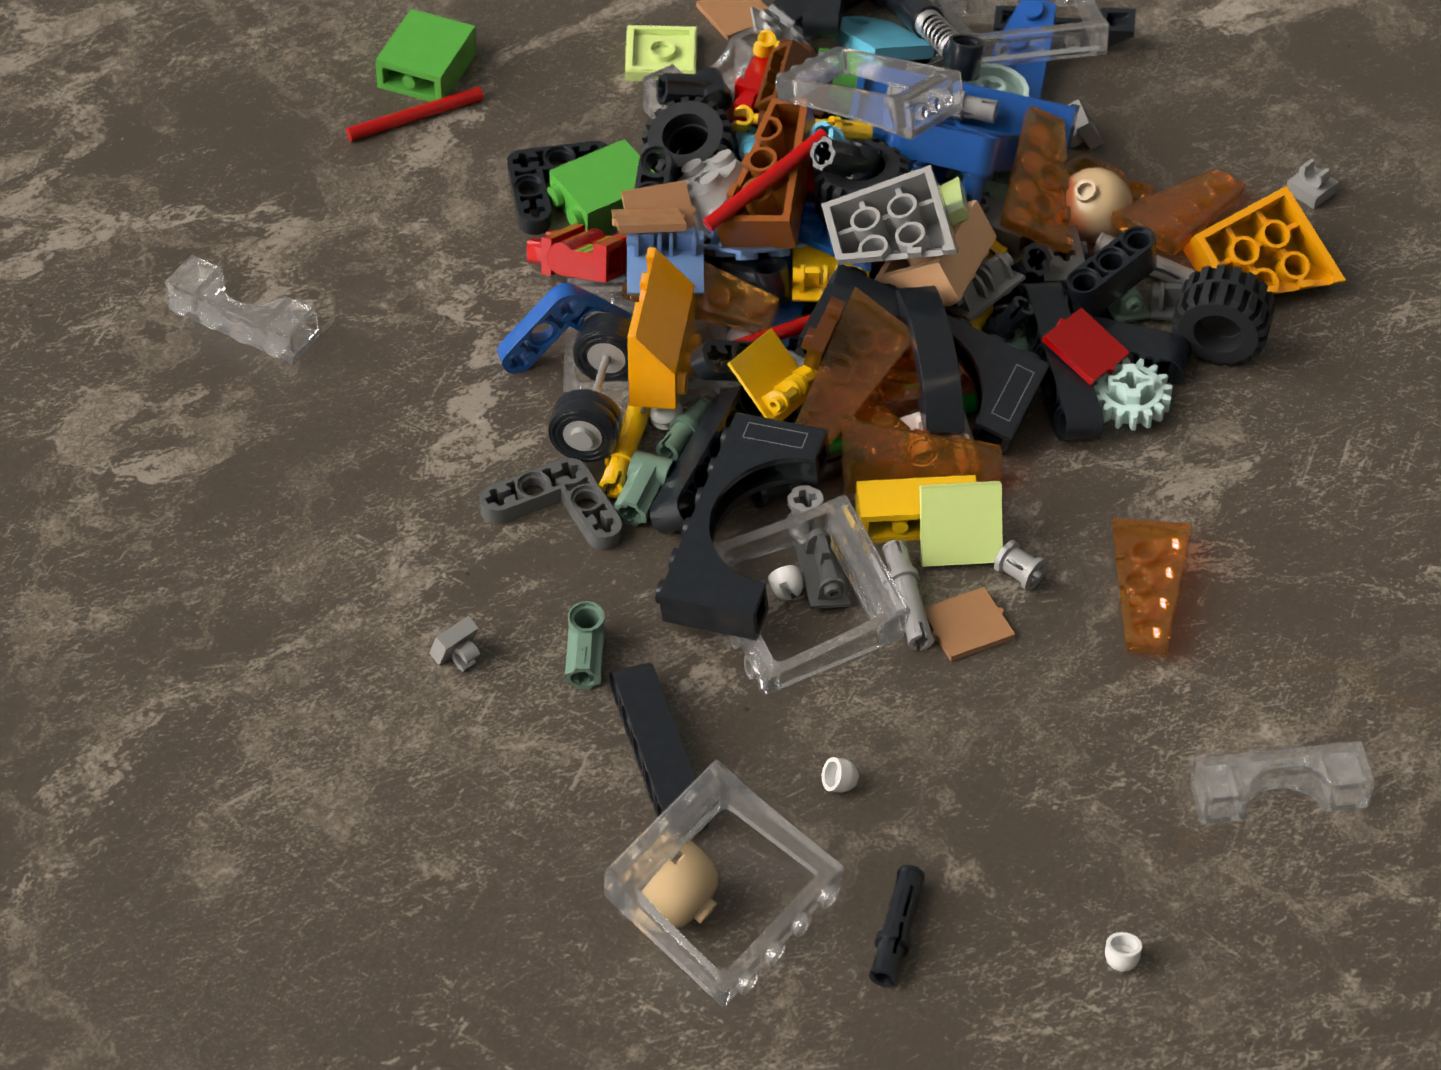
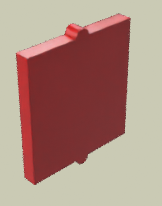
(1085, 346)

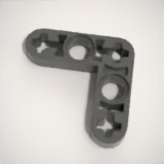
(566, 490)

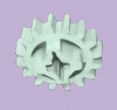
(1133, 394)

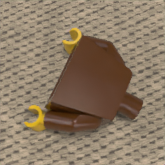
(782, 57)

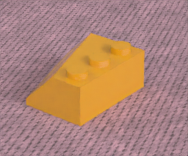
(1269, 241)
(661, 335)

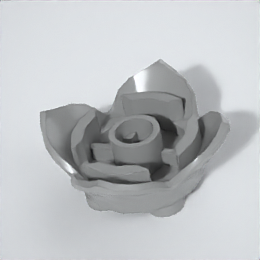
(709, 183)

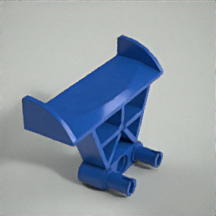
(972, 144)

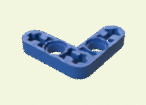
(561, 307)

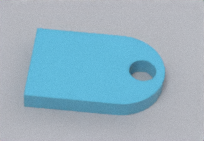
(882, 38)

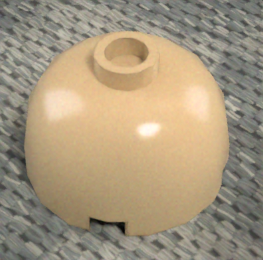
(1093, 198)
(685, 887)

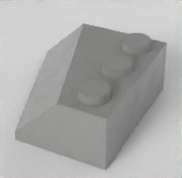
(891, 221)

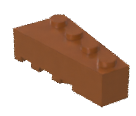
(775, 214)

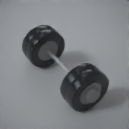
(584, 420)

